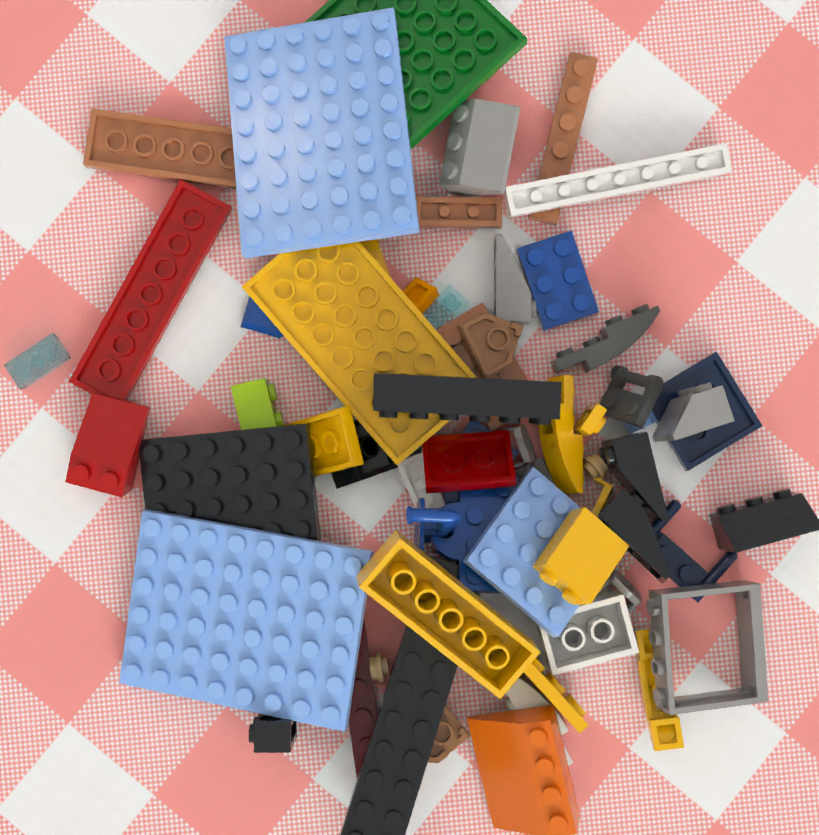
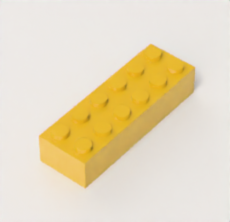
(447, 614)

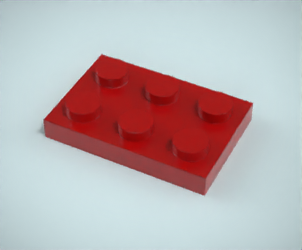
(468, 462)

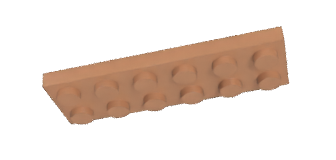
(160, 148)

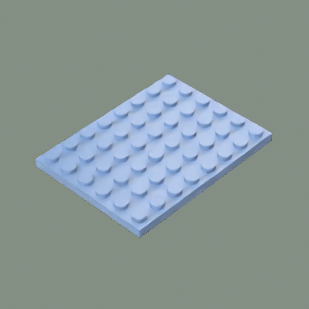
(320, 134)
(245, 618)

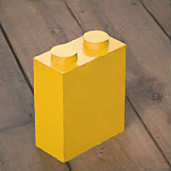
(580, 557)

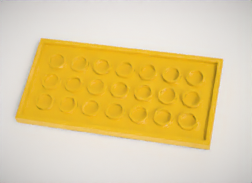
(354, 324)

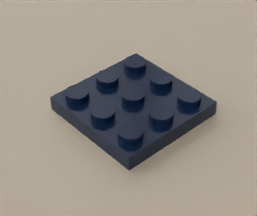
(703, 445)

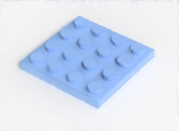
(515, 542)

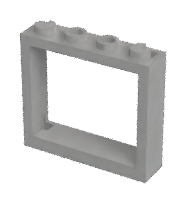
(751, 647)

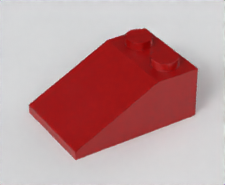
(108, 445)

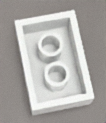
(591, 636)

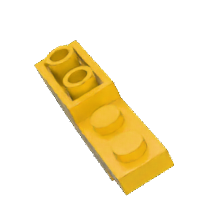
(561, 447)

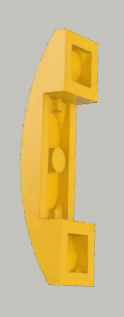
(663, 728)

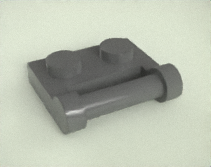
(626, 405)

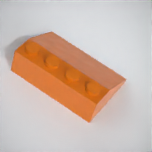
(525, 771)

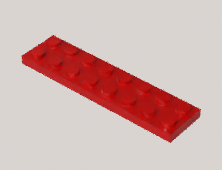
(151, 292)

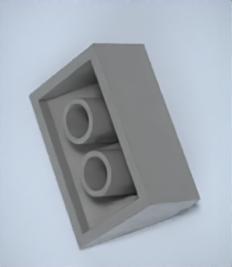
(479, 148)
(694, 412)

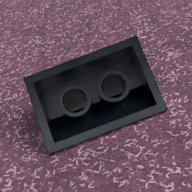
(763, 521)

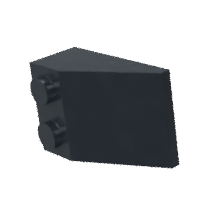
(634, 467)
(631, 523)

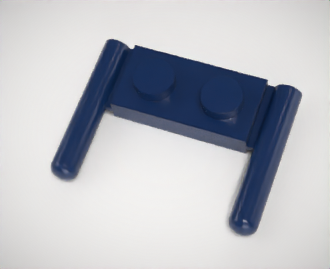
(682, 567)

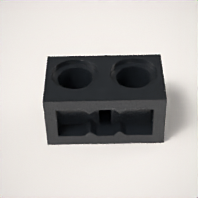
(272, 734)

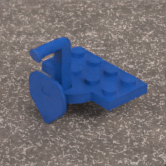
(464, 525)

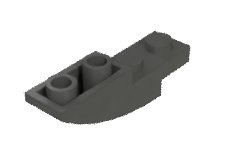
(616, 337)

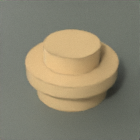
(594, 466)
(378, 667)

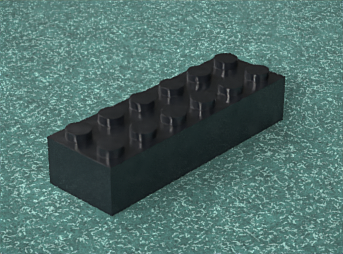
(467, 396)

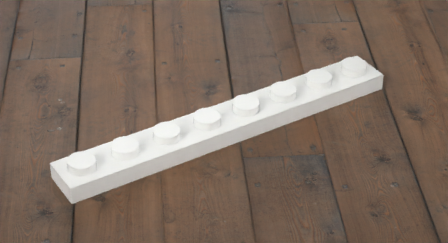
(617, 180)

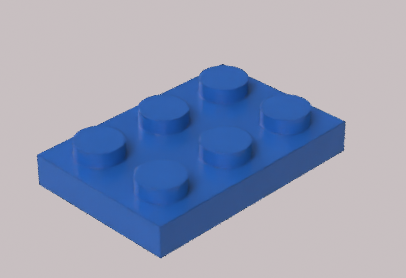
(557, 280)

